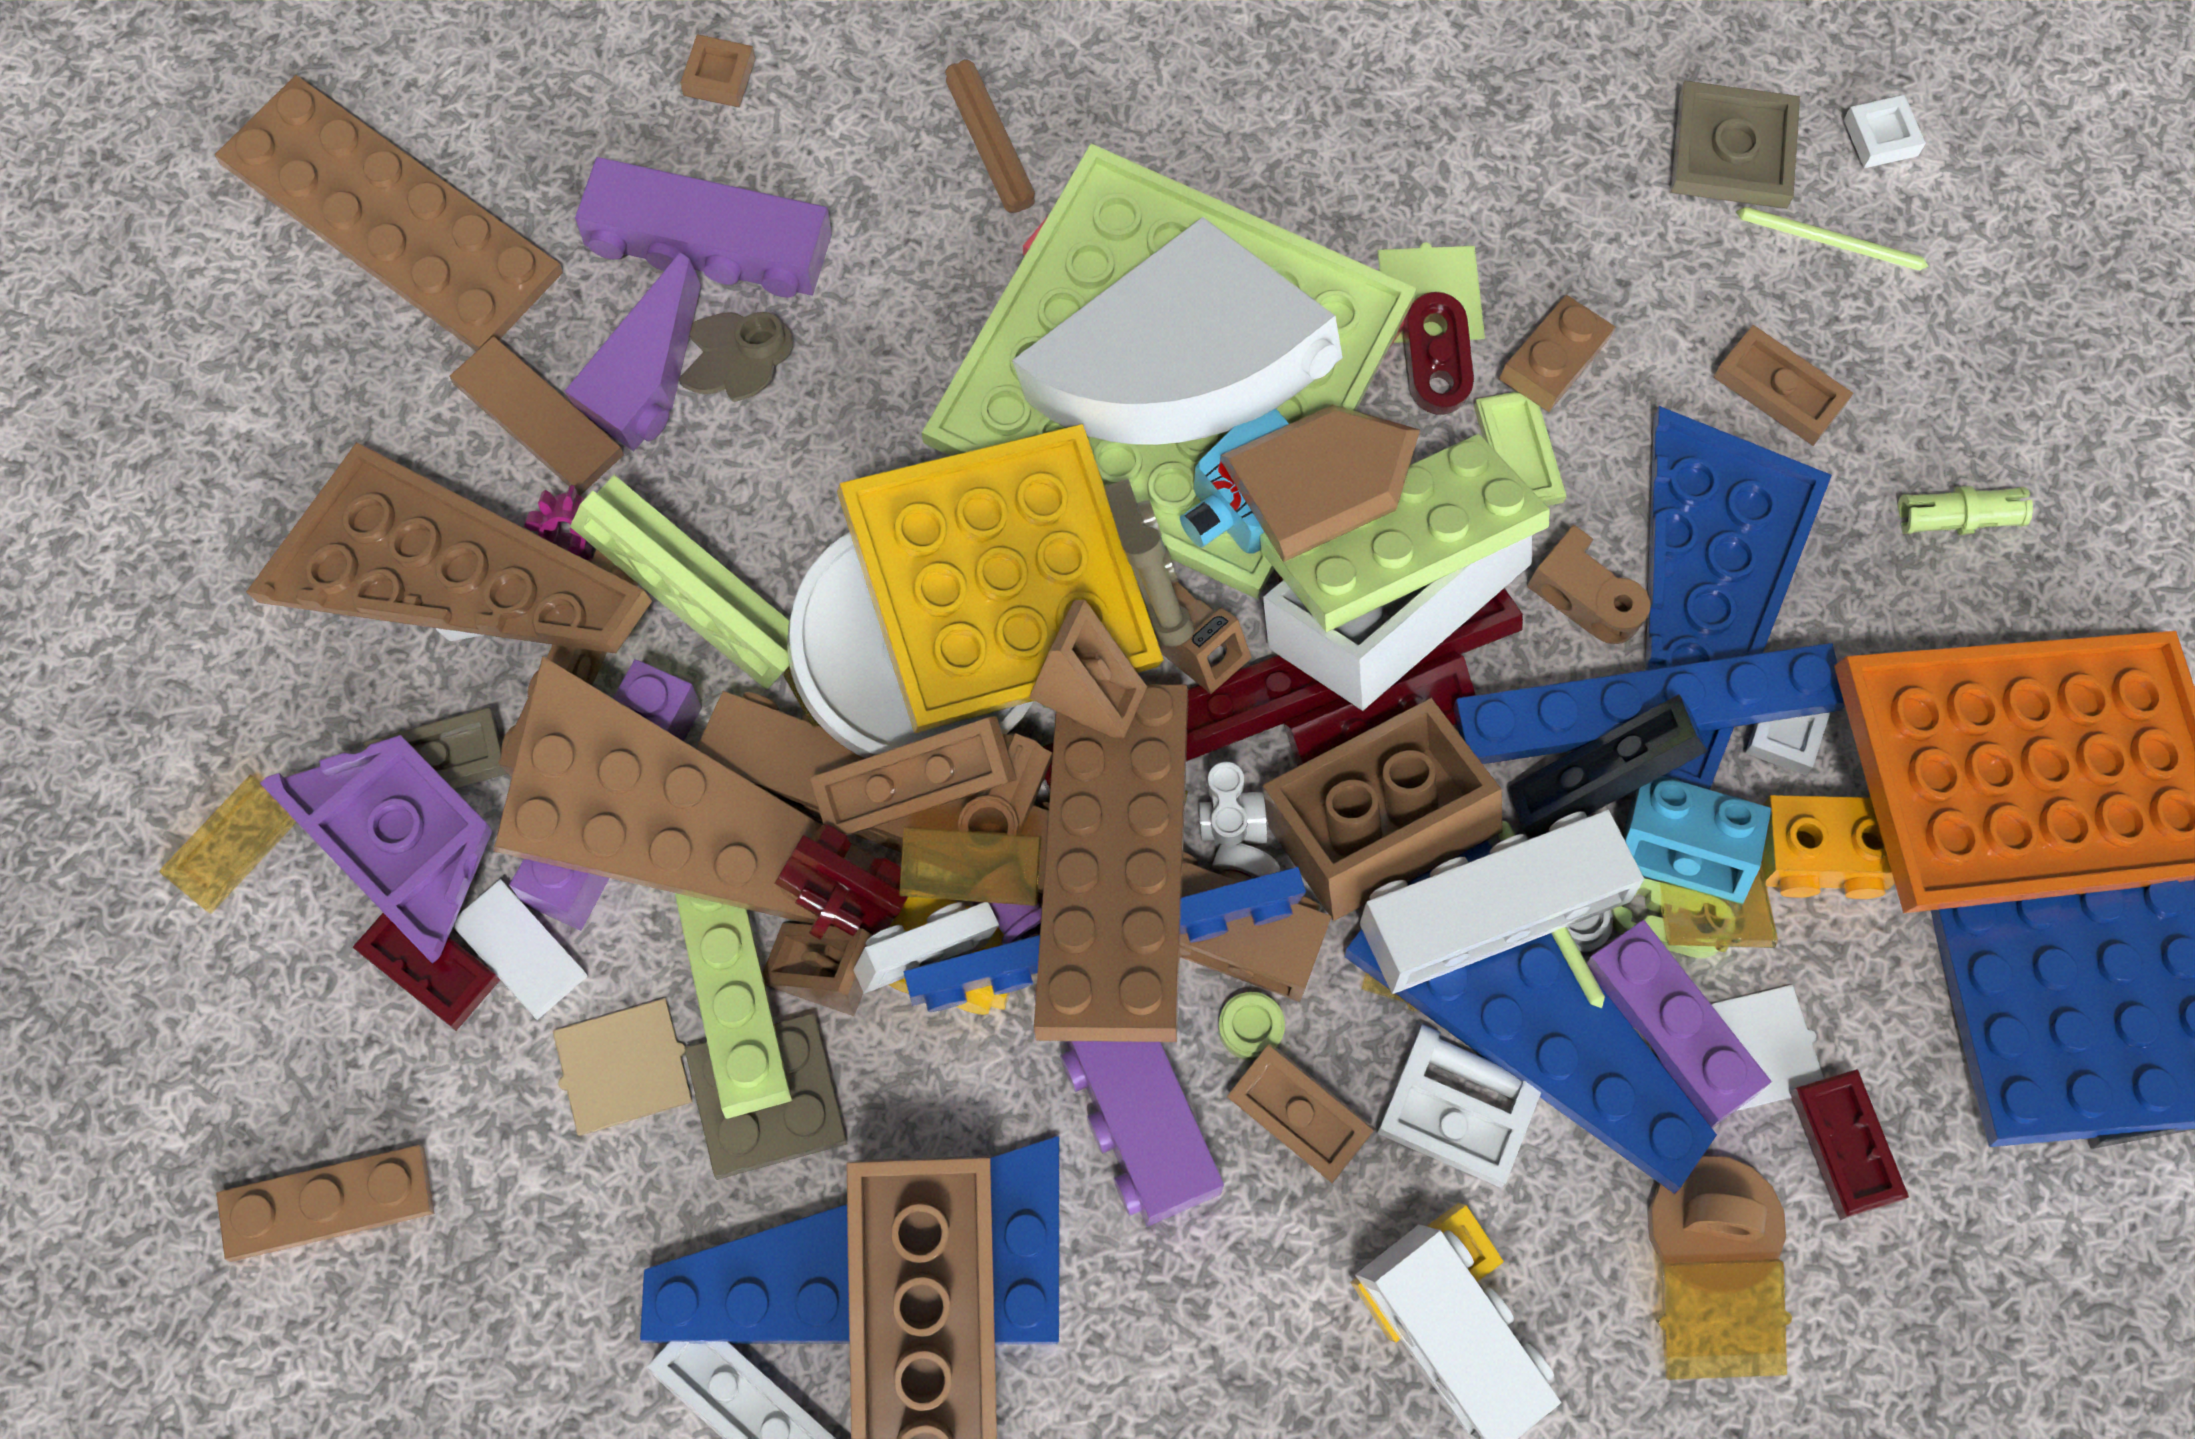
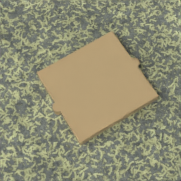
(622, 1067)

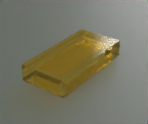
(228, 845)
(970, 865)

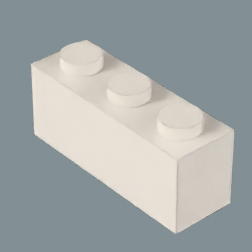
(1460, 1335)

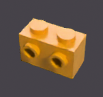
(1825, 845)

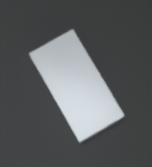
(518, 949)

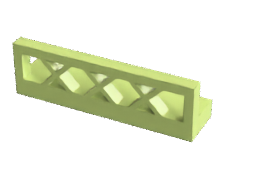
(685, 579)

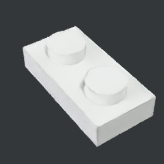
(949, 934)

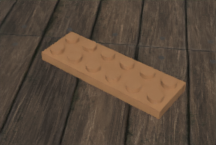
(389, 214)
(1114, 878)

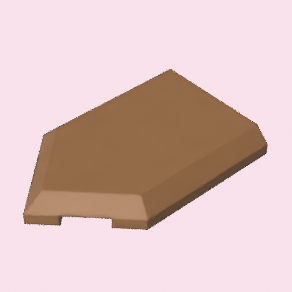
(1322, 476)

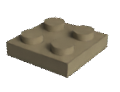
(1735, 144)
(781, 1131)

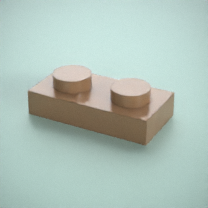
(1557, 353)
(1783, 385)
(1301, 1112)

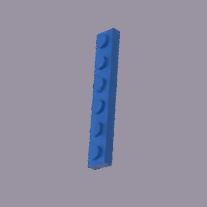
(1716, 691)
(1011, 964)

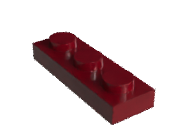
(1340, 721)

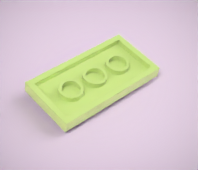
(1447, 517)

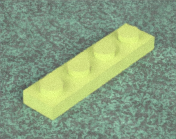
(733, 1006)

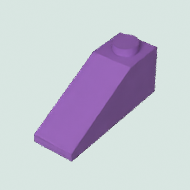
(638, 368)

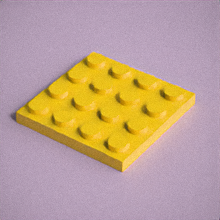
(981, 565)

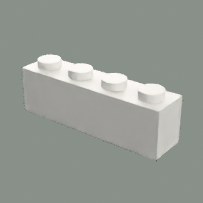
(1499, 899)

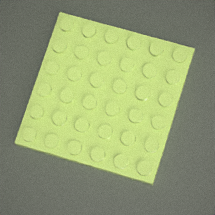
(1095, 235)

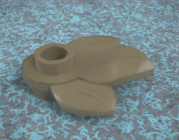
(736, 353)

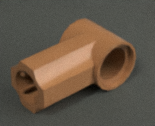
(1012, 802)

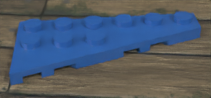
(795, 1282)

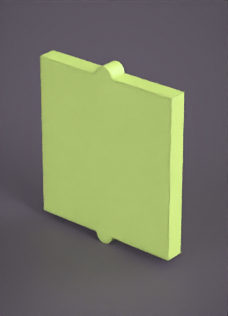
(1438, 270)

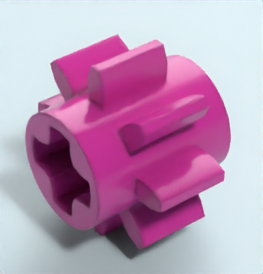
(548, 521)

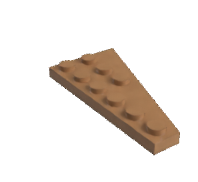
(421, 555)
(643, 807)

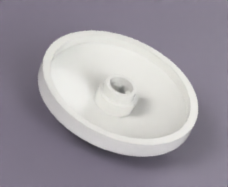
(845, 664)

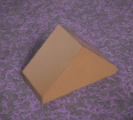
(1089, 675)
(816, 967)

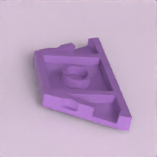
(393, 833)

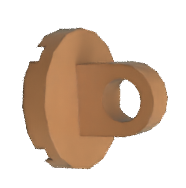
(1717, 1216)

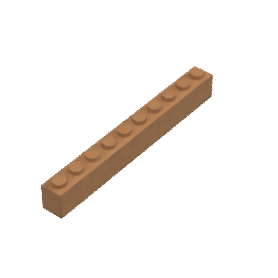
(785, 751)

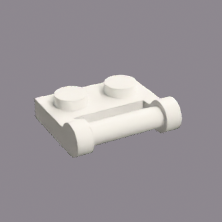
(1455, 1125)

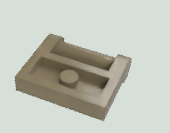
(1150, 563)

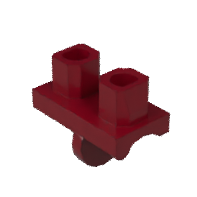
(839, 889)

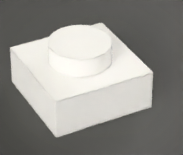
(1884, 131)
(1789, 742)

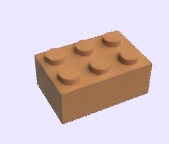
(1383, 808)

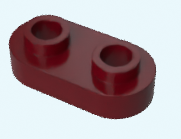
(1438, 356)

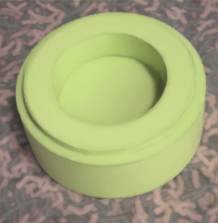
(1250, 1024)

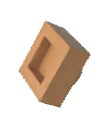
(717, 70)

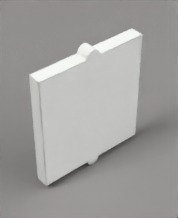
(1777, 1039)

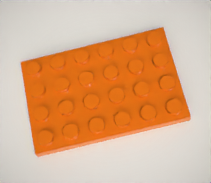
(2028, 766)

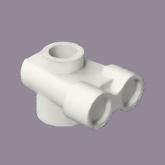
(1232, 815)

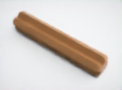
(990, 136)

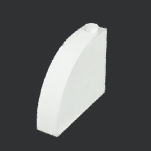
(1181, 346)

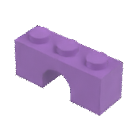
(1678, 1023)

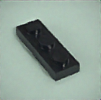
(1609, 767)

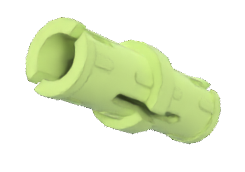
(1965, 510)

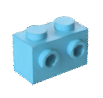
(1696, 837)

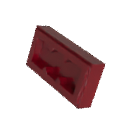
(447, 987)
(1849, 1144)

